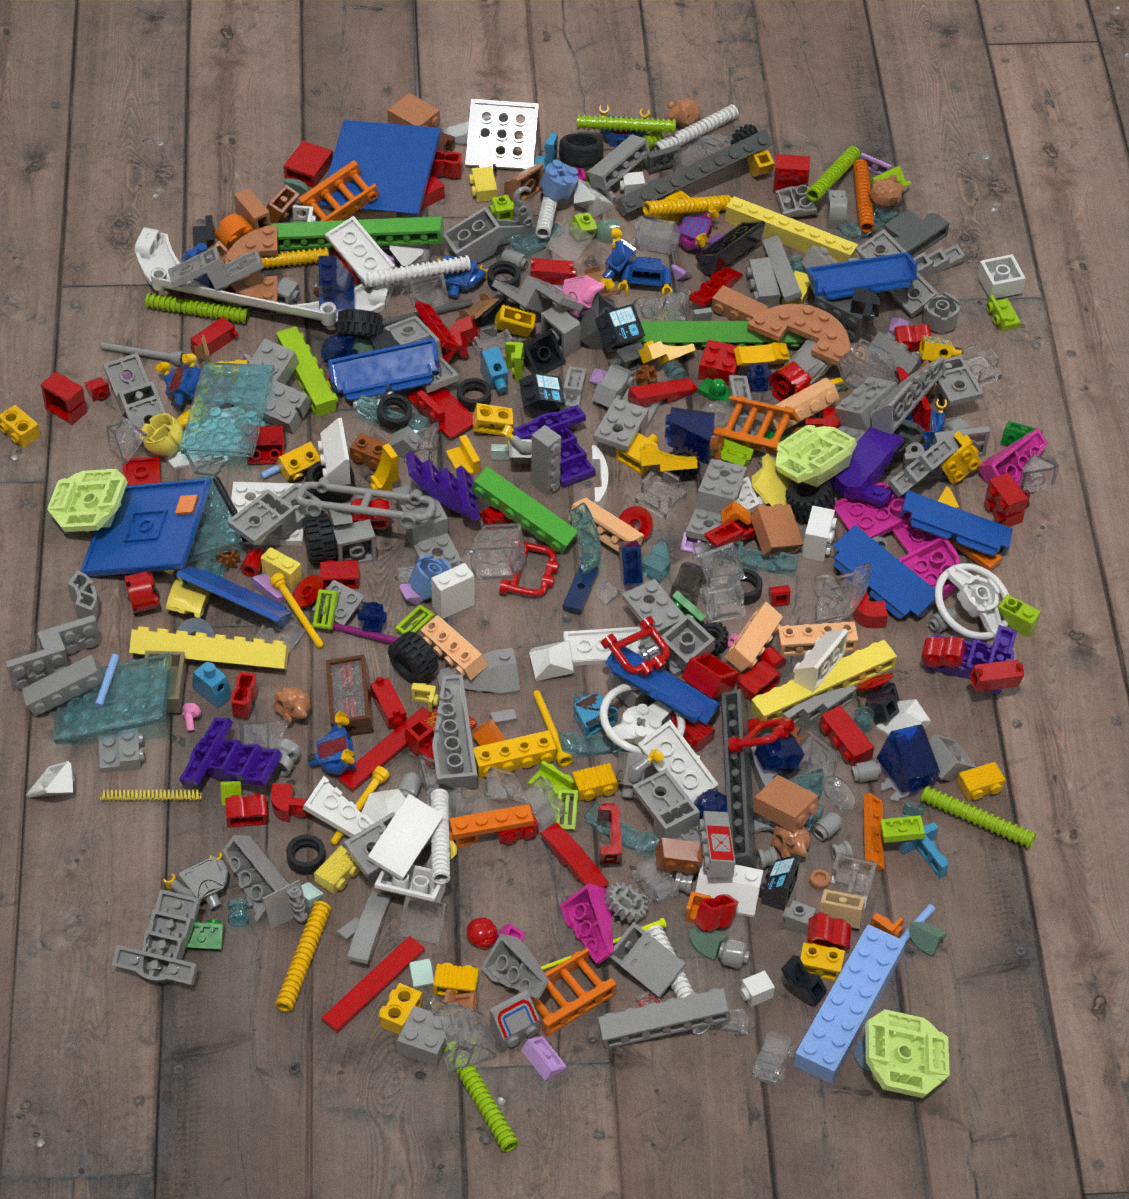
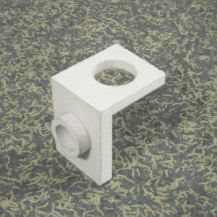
(309, 213)

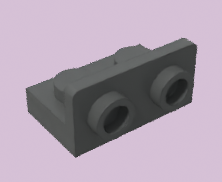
(660, 159)

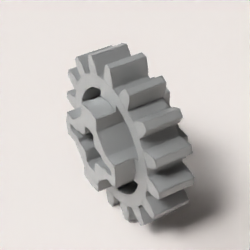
(649, 648)
(626, 902)

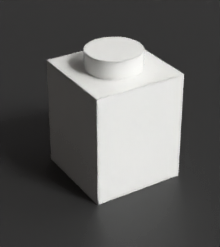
(631, 182)
(757, 989)

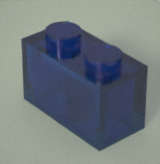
(630, 562)
(780, 754)

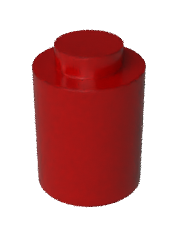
(252, 563)

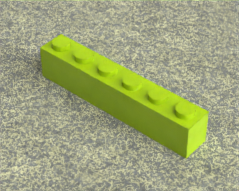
(307, 372)

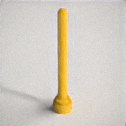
(279, 582)
(563, 758)
(379, 776)

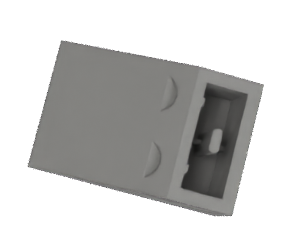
(647, 959)

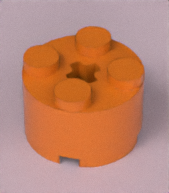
(232, 229)

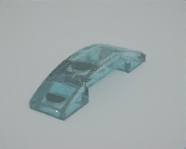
(881, 217)
(532, 243)
(368, 407)
(588, 535)
(772, 564)
(587, 745)
(631, 838)

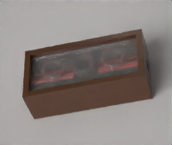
(350, 692)

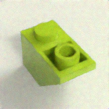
(1019, 615)

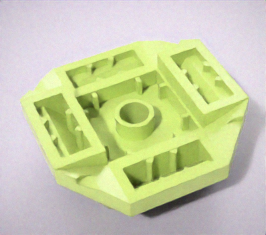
(814, 454)
(87, 500)
(906, 1053)

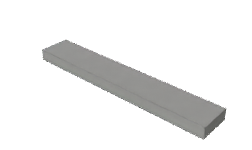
(782, 268)

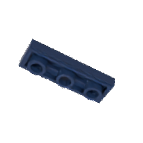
(580, 590)

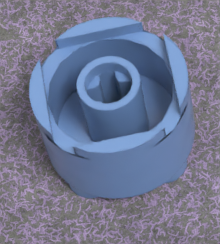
(558, 180)
(424, 570)

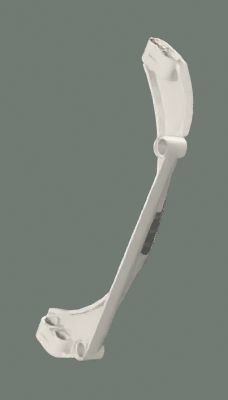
(156, 257)

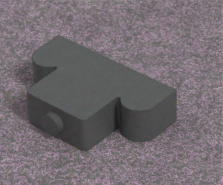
(917, 234)

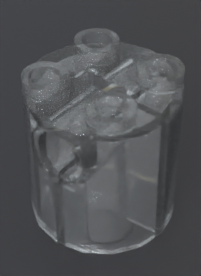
(656, 235)

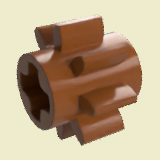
(646, 375)
(229, 558)

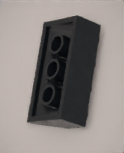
(730, 246)

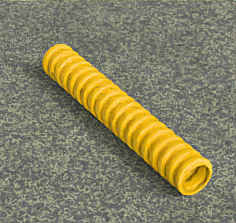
(684, 205)
(293, 258)
(302, 956)

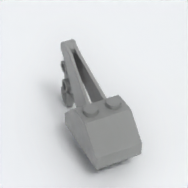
(482, 233)

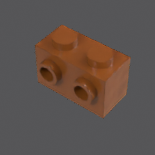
(282, 204)
(367, 451)
(678, 855)

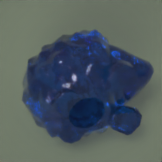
(337, 347)
(711, 801)

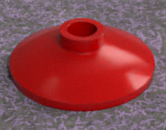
(640, 515)
(307, 590)
(875, 683)

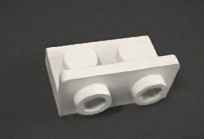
(748, 496)

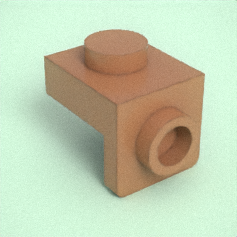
(466, 999)

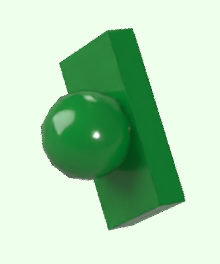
(714, 389)

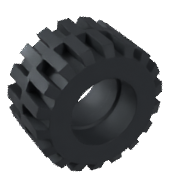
(359, 323)
(804, 496)
(319, 538)
(413, 657)

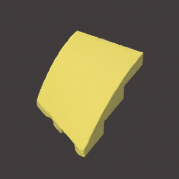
(770, 483)
(187, 598)

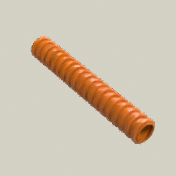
(864, 202)

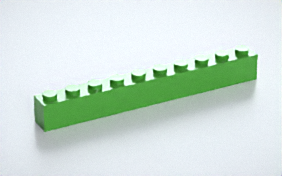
(383, 231)
(700, 331)

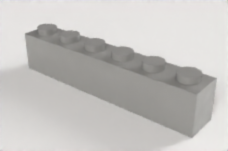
(664, 1018)

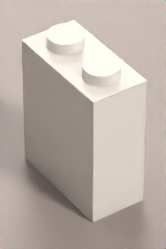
(453, 591)

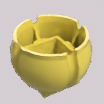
(163, 435)

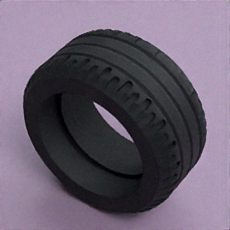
(580, 150)
(315, 473)

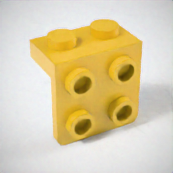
(961, 461)

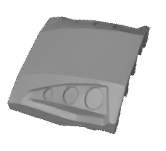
(795, 202)
(810, 364)

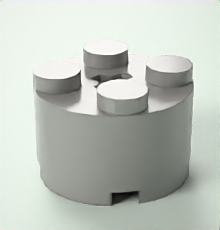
(941, 312)

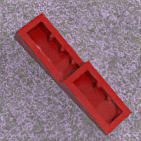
(666, 390)
(729, 533)

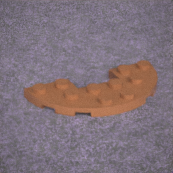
(266, 242)
(807, 322)

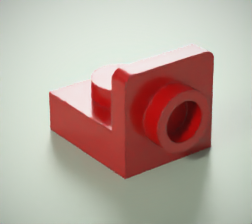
(97, 389)

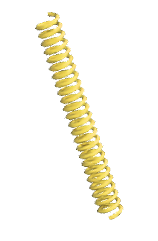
(186, 797)

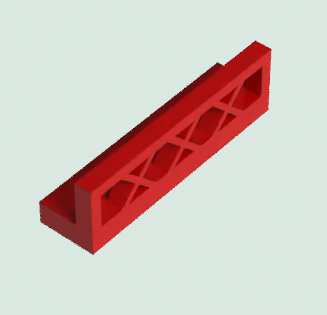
(436, 325)

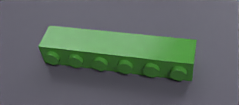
(524, 510)

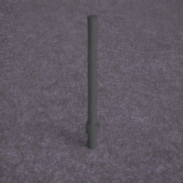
(441, 309)

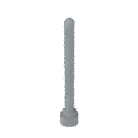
(174, 357)

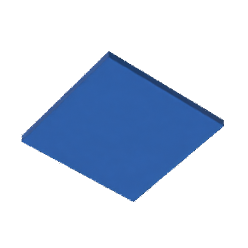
(391, 157)
(147, 530)

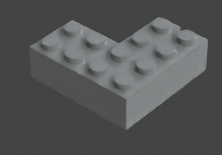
(282, 399)

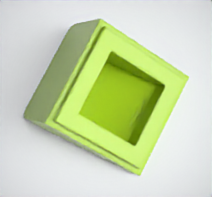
(230, 788)

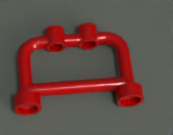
(547, 579)
(645, 667)
(755, 727)

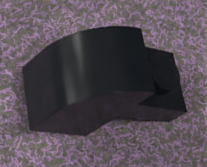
(867, 304)
(884, 702)
(802, 984)

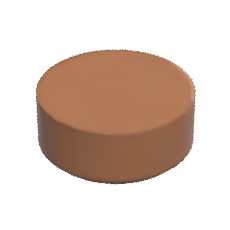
(819, 879)

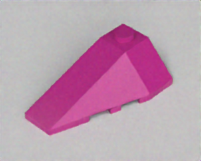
(1013, 457)
(590, 920)

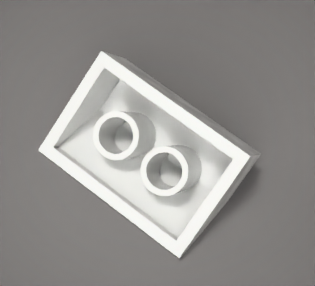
(335, 454)
(821, 659)
(416, 884)
(743, 887)

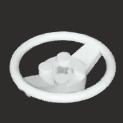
(977, 597)
(636, 721)

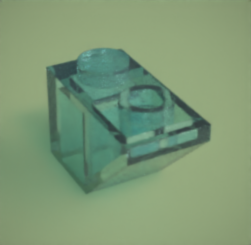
(657, 562)

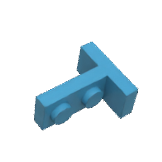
(551, 152)
(928, 850)

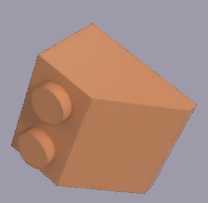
(529, 177)

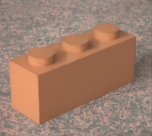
(736, 305)

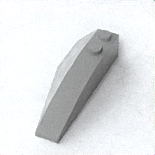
(906, 396)
(452, 737)

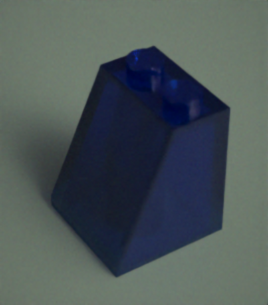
(335, 283)
(690, 430)
(909, 759)

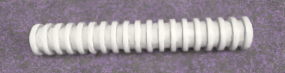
(699, 128)
(546, 217)
(418, 271)
(440, 839)
(680, 984)

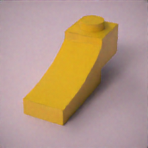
(662, 352)
(771, 353)
(653, 456)
(387, 470)

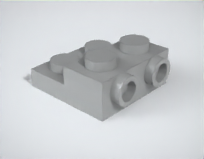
(121, 751)

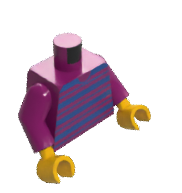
(697, 230)

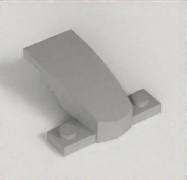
(164, 941)

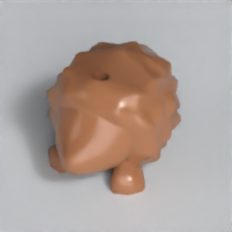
(684, 112)
(886, 192)
(292, 703)
(790, 842)

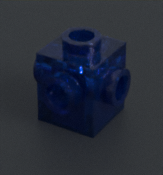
(758, 377)
(372, 617)

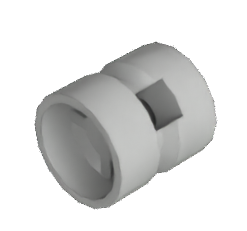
(290, 754)

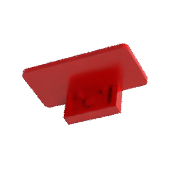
(444, 409)

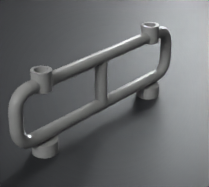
(407, 519)

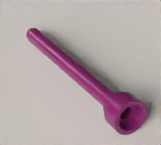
(358, 631)

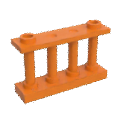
(334, 183)
(756, 441)
(586, 1000)

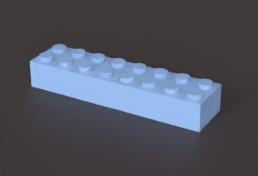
(849, 1004)

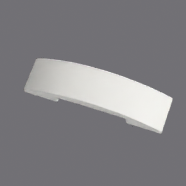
(600, 464)

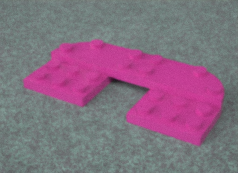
(925, 552)

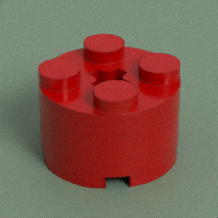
(789, 381)
(140, 591)

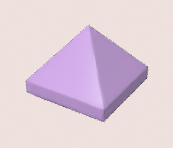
(679, 273)
(897, 322)
(597, 376)

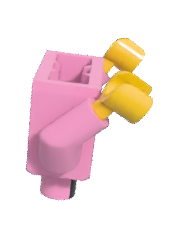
(584, 290)

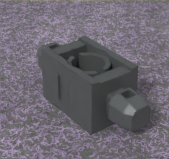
(628, 357)

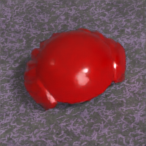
(482, 933)

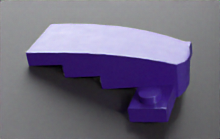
(574, 460)
(866, 466)
(444, 487)
(981, 653)
(229, 758)

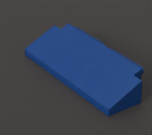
(872, 274)
(385, 369)
(952, 522)
(889, 579)
(236, 594)
(666, 689)

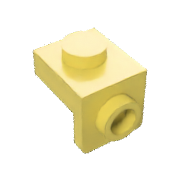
(426, 694)

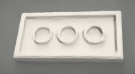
(358, 249)
(587, 647)
(679, 760)
(405, 837)

